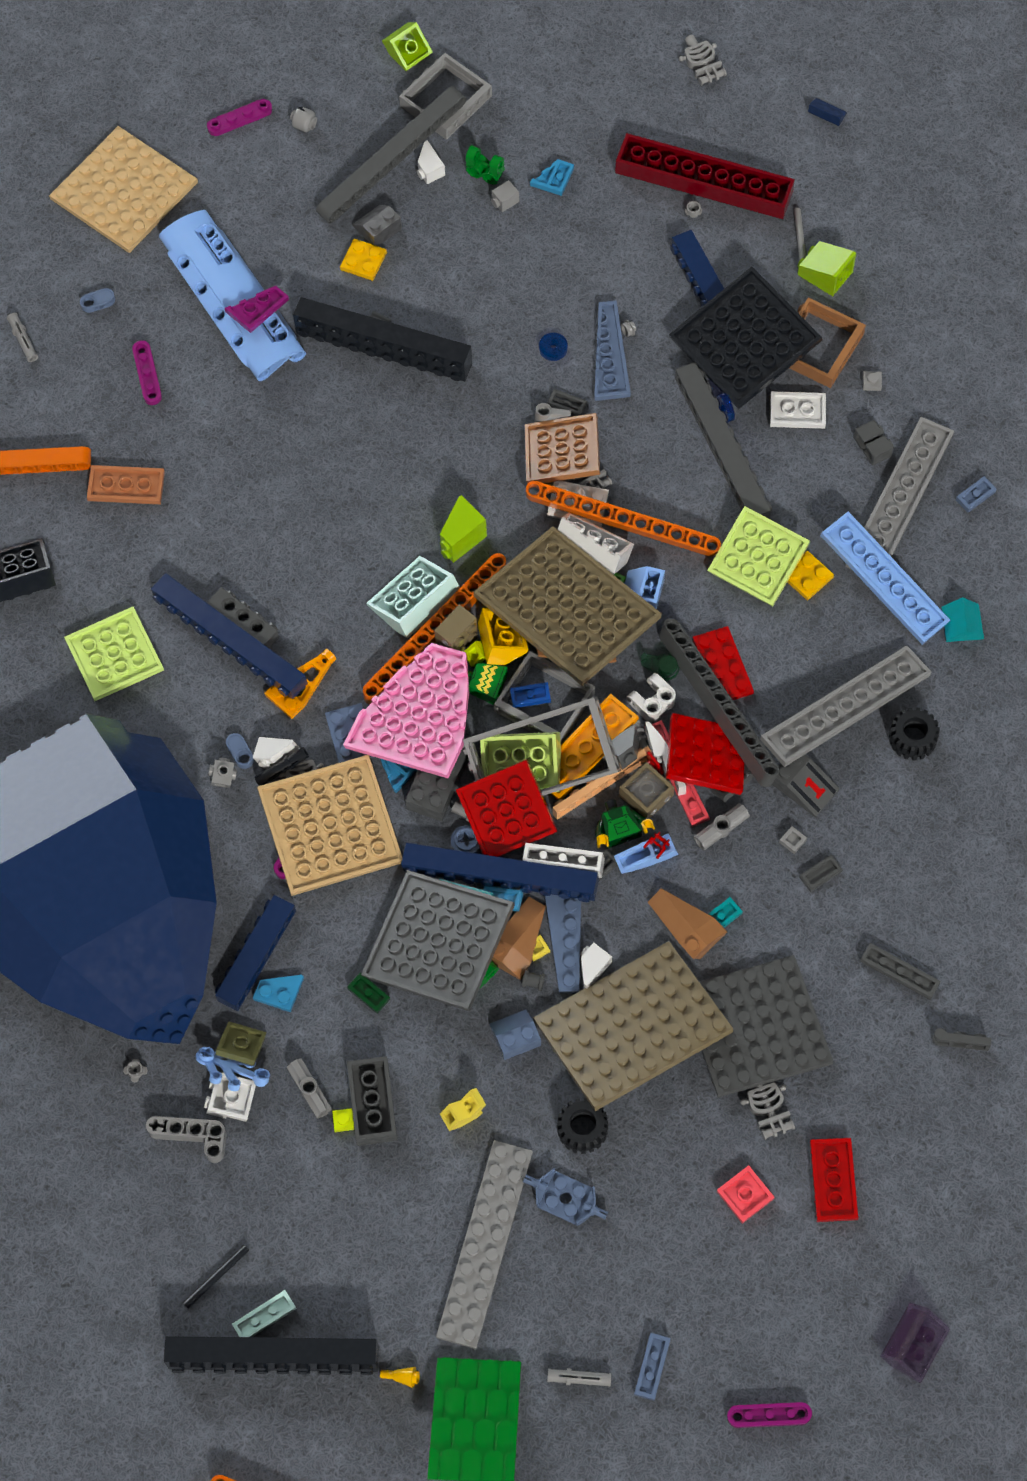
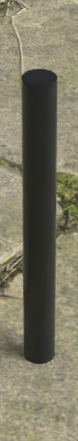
(215, 1276)

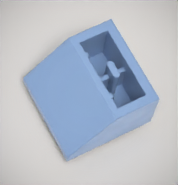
(646, 583)

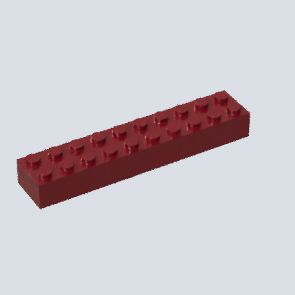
(704, 176)

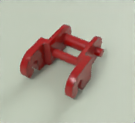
(652, 840)

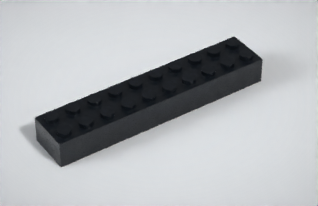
(383, 339)
(271, 1354)

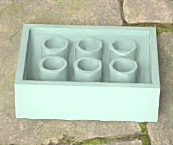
(414, 596)

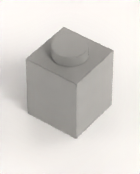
(505, 196)

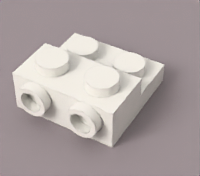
(229, 1103)

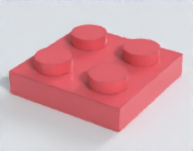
(745, 1194)

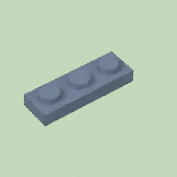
(652, 1366)

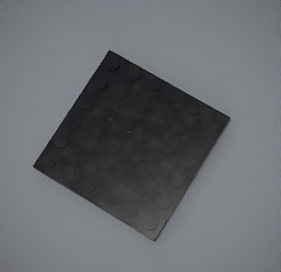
(745, 337)

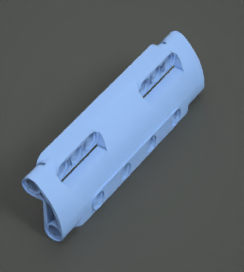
(225, 287)

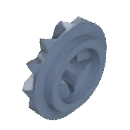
(458, 836)

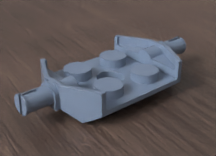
(553, 1185)

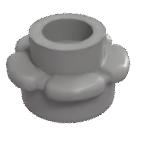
(693, 205)
(628, 328)

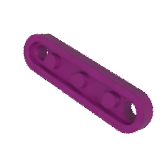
(239, 117)
(147, 372)
(769, 1415)

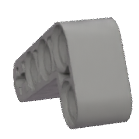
(185, 1133)

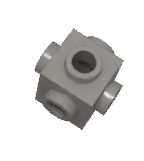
(219, 779)

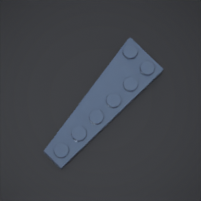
(611, 368)
(564, 926)

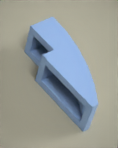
(638, 857)

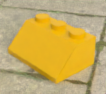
(499, 640)

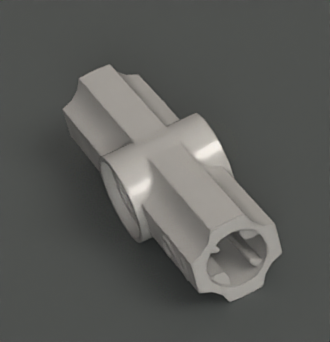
(730, 819)
(315, 1098)

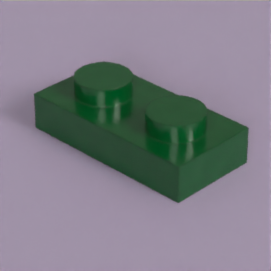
(368, 993)

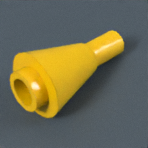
(405, 1376)

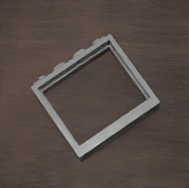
(483, 93)
(515, 715)

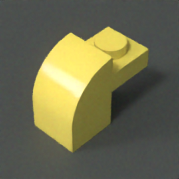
(463, 1111)

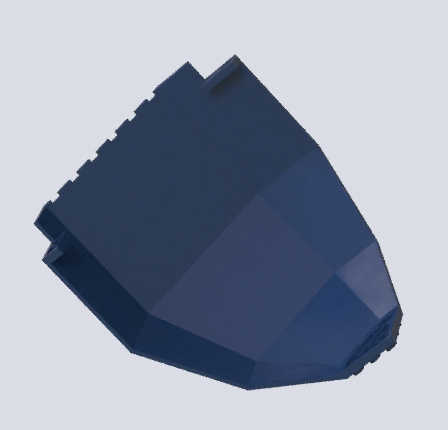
(106, 880)

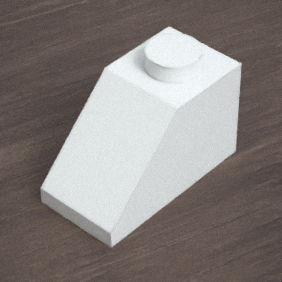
(429, 164)
(272, 750)
(593, 963)

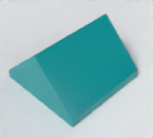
(964, 621)

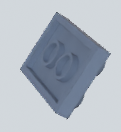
(340, 724)

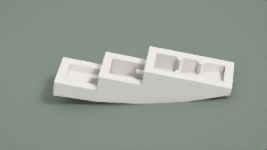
(660, 752)

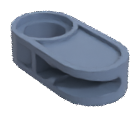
(102, 299)
(237, 748)

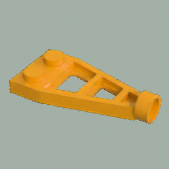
(292, 707)

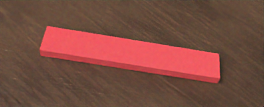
(690, 801)

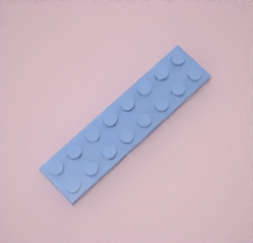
(885, 577)

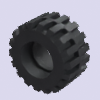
(921, 721)
(582, 1142)

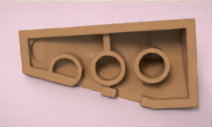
(689, 925)
(519, 939)

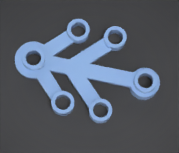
(207, 1057)

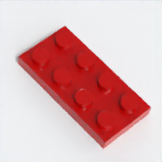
(724, 660)
(833, 1180)

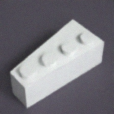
(597, 542)

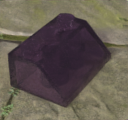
(915, 1342)

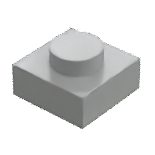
(872, 381)
(793, 840)

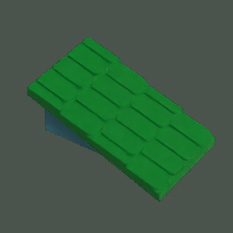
(474, 1420)

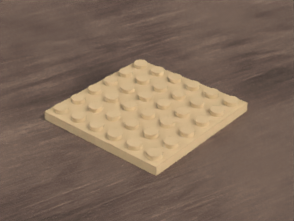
(123, 189)
(330, 825)

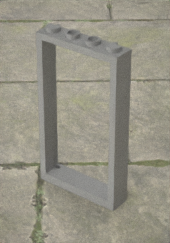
(602, 731)

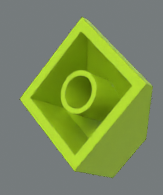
(407, 45)

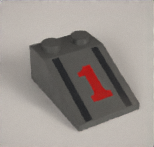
(806, 784)

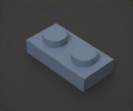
(976, 494)

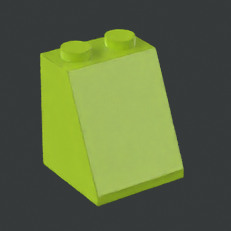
(827, 266)
(462, 530)

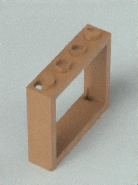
(837, 319)

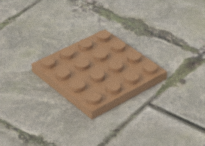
(562, 449)

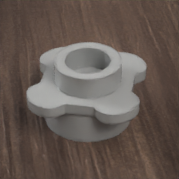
(129, 1070)

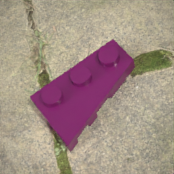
(257, 309)

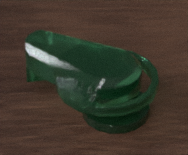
(663, 665)

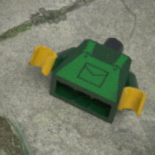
(620, 825)

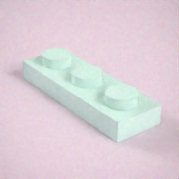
(264, 1315)

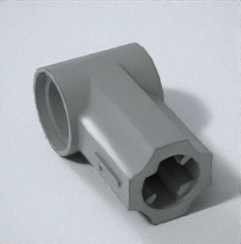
(545, 412)

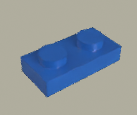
(530, 695)

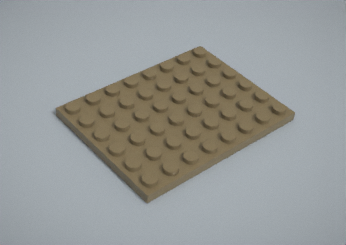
(567, 605)
(632, 1025)

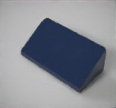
(827, 111)

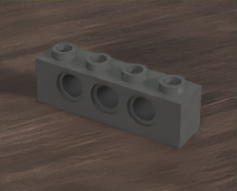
(223, 599)

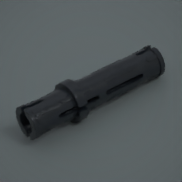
(285, 764)

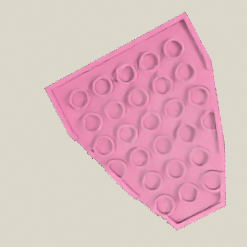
(418, 714)

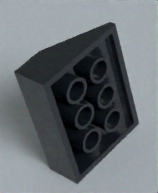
(24, 570)

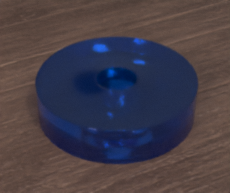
(556, 353)
(726, 406)

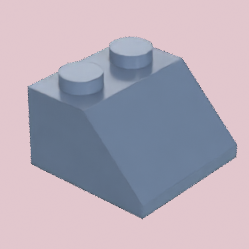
(515, 1034)

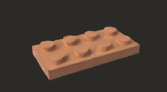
(125, 484)

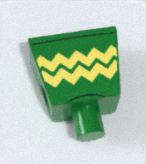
(487, 681)

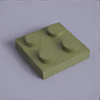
(241, 1043)

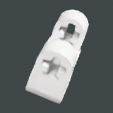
(662, 689)

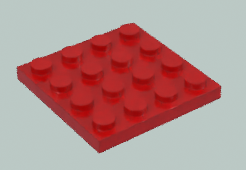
(703, 755)
(506, 810)

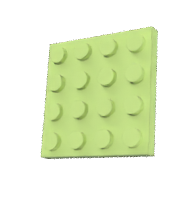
(758, 556)
(114, 653)

